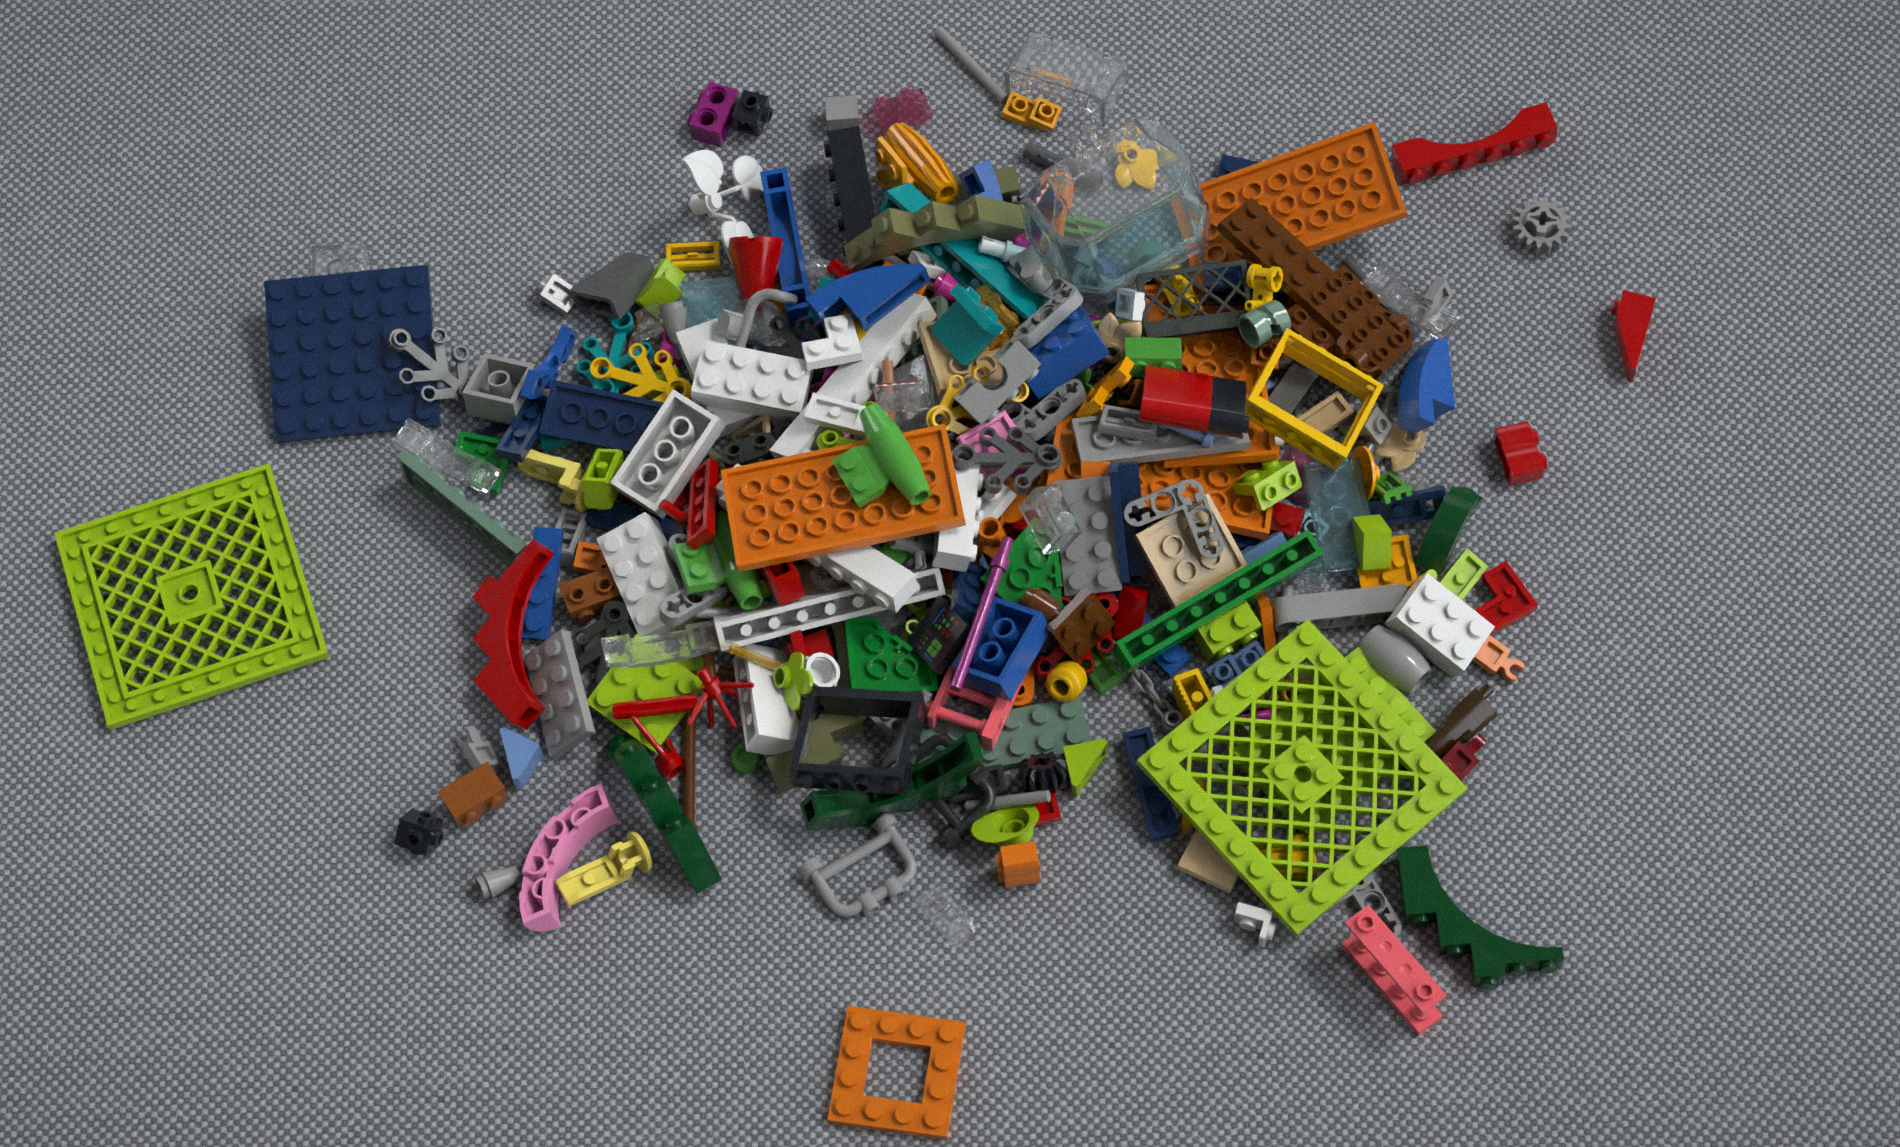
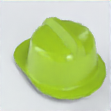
(1007, 825)

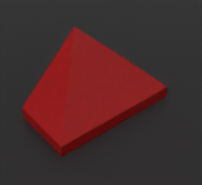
(1131, 610)

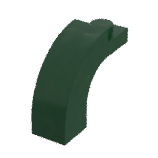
(1447, 528)

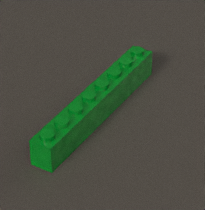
(1217, 600)

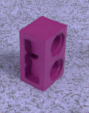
(717, 114)

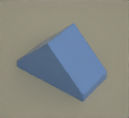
(522, 756)

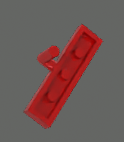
(702, 505)

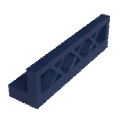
(1125, 488)

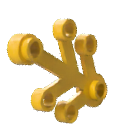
(647, 381)
(950, 415)

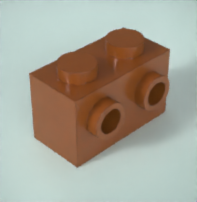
(589, 594)
(473, 795)

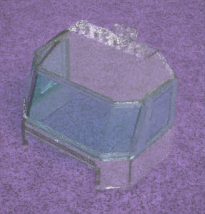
(1117, 211)

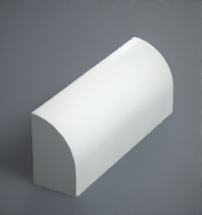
(690, 344)
(766, 719)

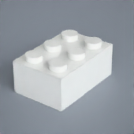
(1440, 625)

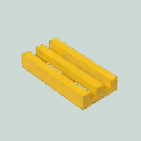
(693, 261)

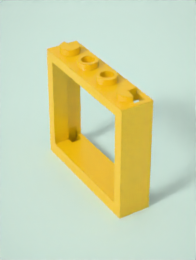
(1296, 431)

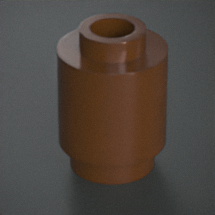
(1041, 602)

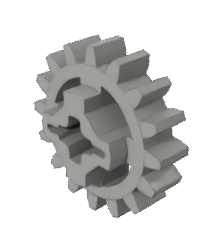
(1541, 225)

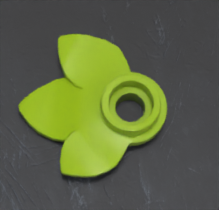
(793, 680)

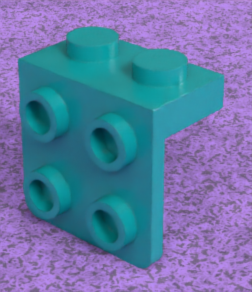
(967, 325)

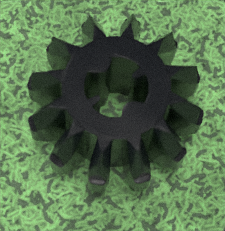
(1043, 772)

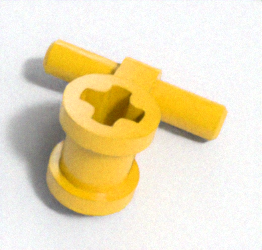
(1262, 287)

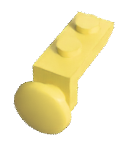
(557, 471)
(606, 871)

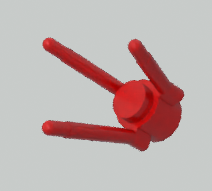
(667, 763)

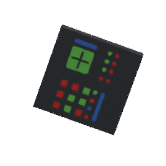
(939, 635)

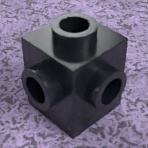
(751, 112)
(419, 832)

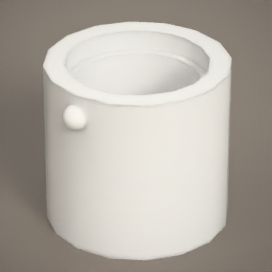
(824, 670)

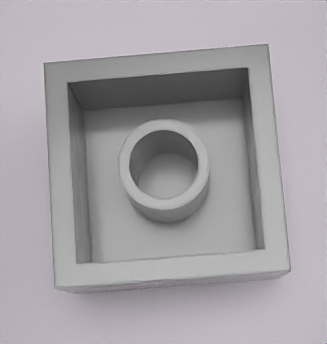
(496, 388)

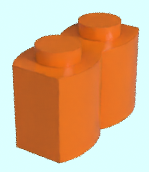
(1018, 864)

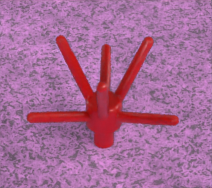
(712, 689)

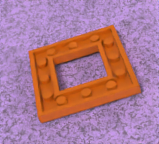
(866, 1026)

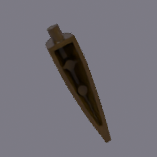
(1463, 722)

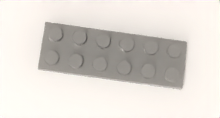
(1167, 444)

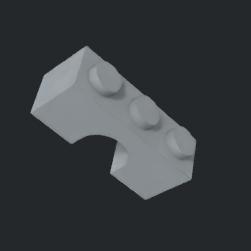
(983, 401)

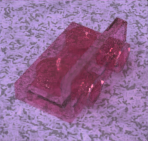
(907, 108)

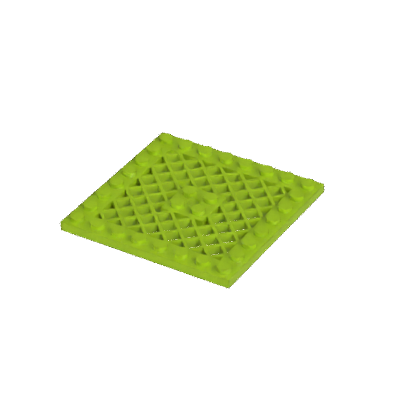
(228, 673)
(1238, 849)

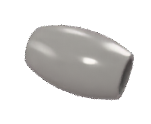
(1395, 658)

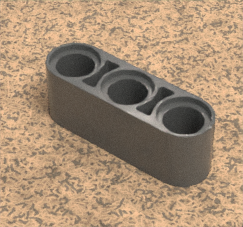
(1295, 388)

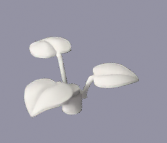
(706, 173)

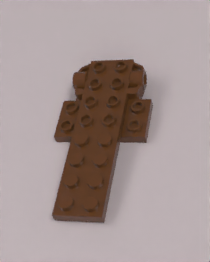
(1330, 305)

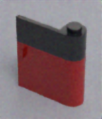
(1194, 402)

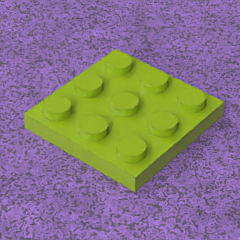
(644, 684)

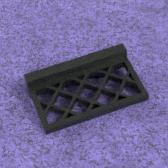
(1198, 324)

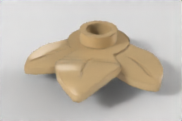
(1115, 334)
(1399, 449)

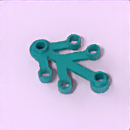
(614, 357)

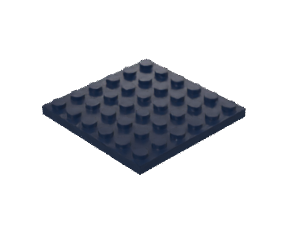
(333, 354)

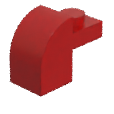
(808, 644)

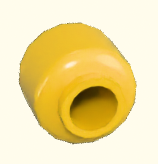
(1066, 681)

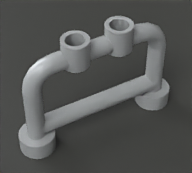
(867, 902)

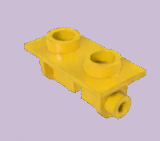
(1179, 283)

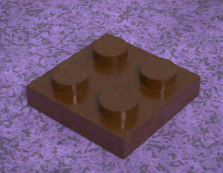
(1080, 625)

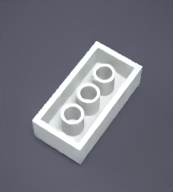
(751, 381)
(667, 453)
(643, 571)

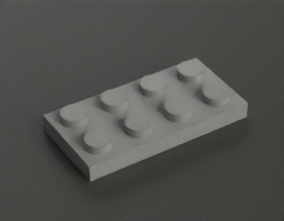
(1094, 553)
(560, 689)

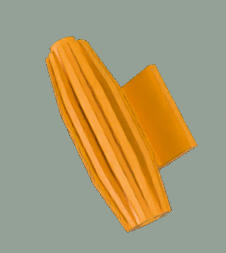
(912, 159)

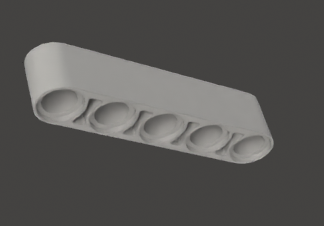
(1338, 607)

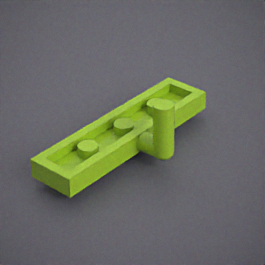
(1461, 574)

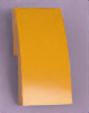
(1030, 113)

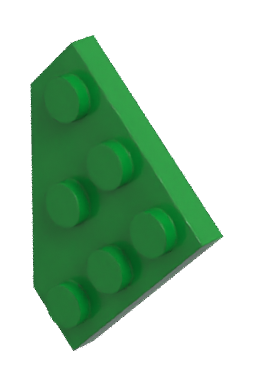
(1028, 568)
(883, 660)

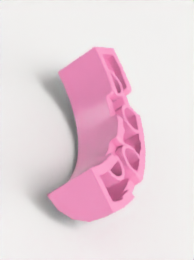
(554, 852)

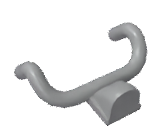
(738, 326)

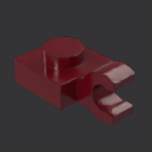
(1461, 758)

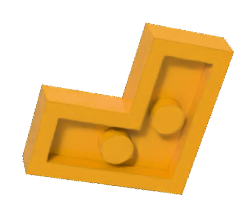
(1103, 389)
(1401, 567)

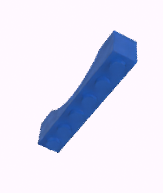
(784, 225)

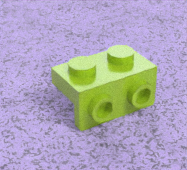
(1269, 482)

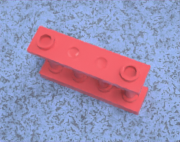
(987, 729)
(1393, 970)

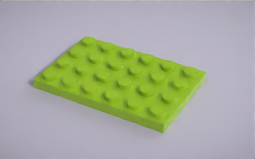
(1385, 689)

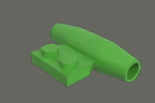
(886, 459)
(716, 564)

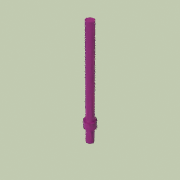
(998, 566)

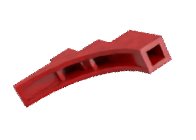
(501, 636)

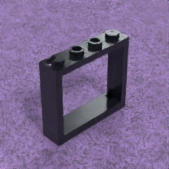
(858, 703)

